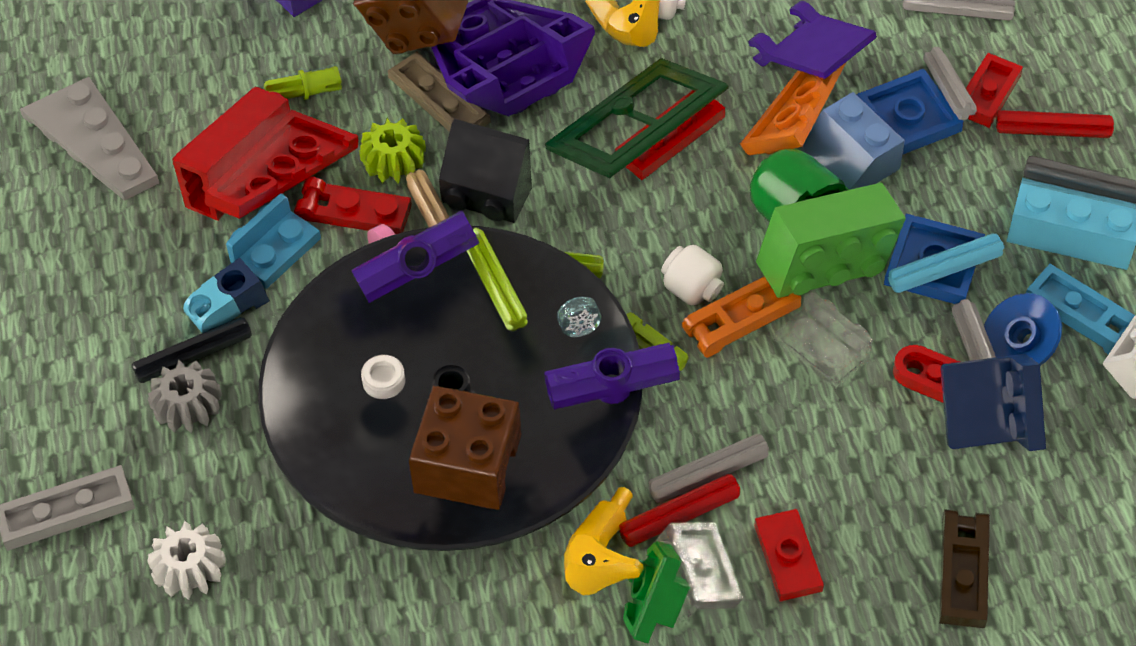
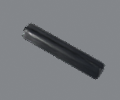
(192, 349)

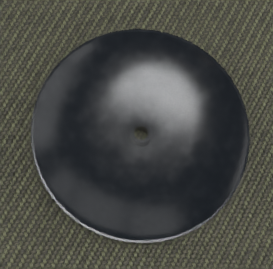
(355, 449)

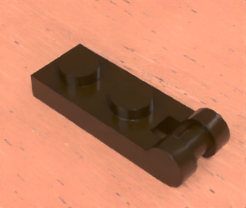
(964, 570)

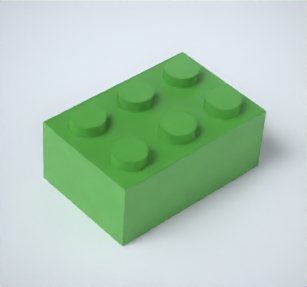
(830, 239)

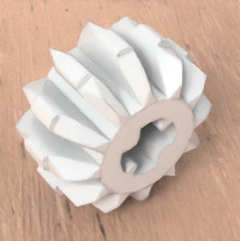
(202, 563)

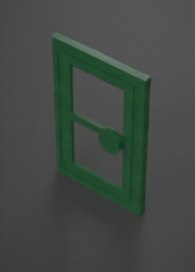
(621, 103)

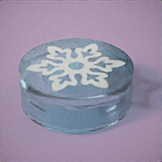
(579, 316)

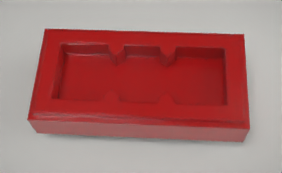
(788, 555)

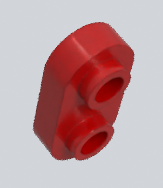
(928, 362)

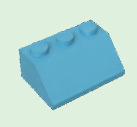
(1074, 223)

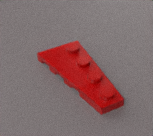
(279, 161)

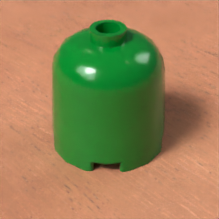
(790, 178)

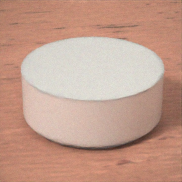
(383, 376)

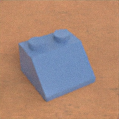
(854, 143)

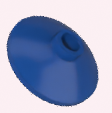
(1023, 316)

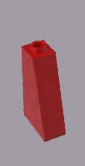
(224, 143)

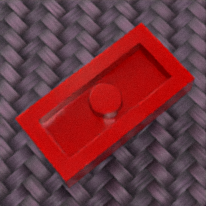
(992, 87)

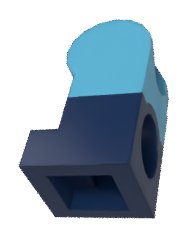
(225, 297)

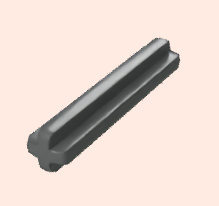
(1080, 178)

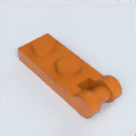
(737, 315)

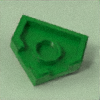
(655, 593)

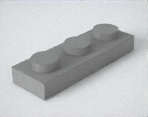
(64, 507)

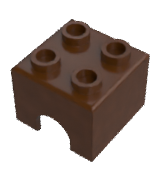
(413, 23)
(465, 447)

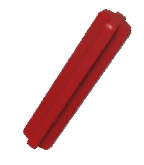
(1054, 124)
(679, 510)

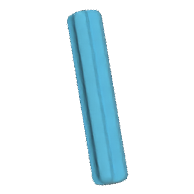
(945, 263)

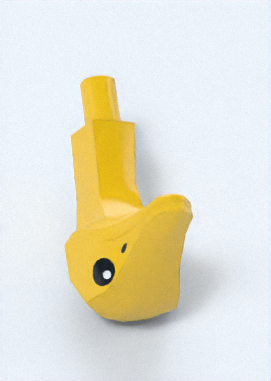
(630, 25)
(587, 560)

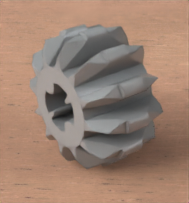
(184, 396)

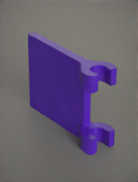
(816, 45)

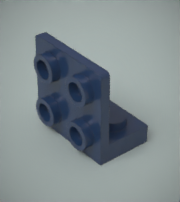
(993, 402)

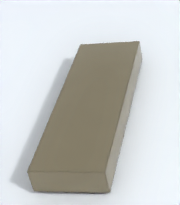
(428, 89)

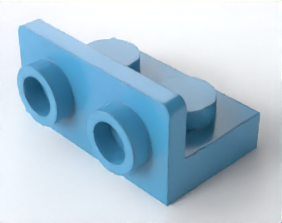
(272, 240)

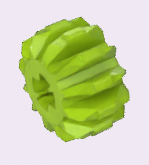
(392, 150)

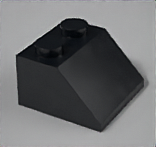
(485, 171)

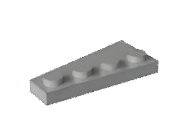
(94, 136)

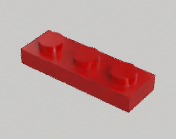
(676, 140)

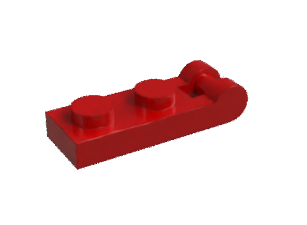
(352, 206)

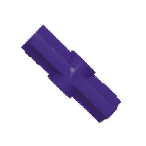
(440, 243)
(633, 369)

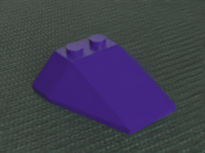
(512, 54)

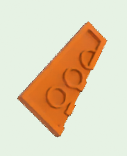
(791, 114)

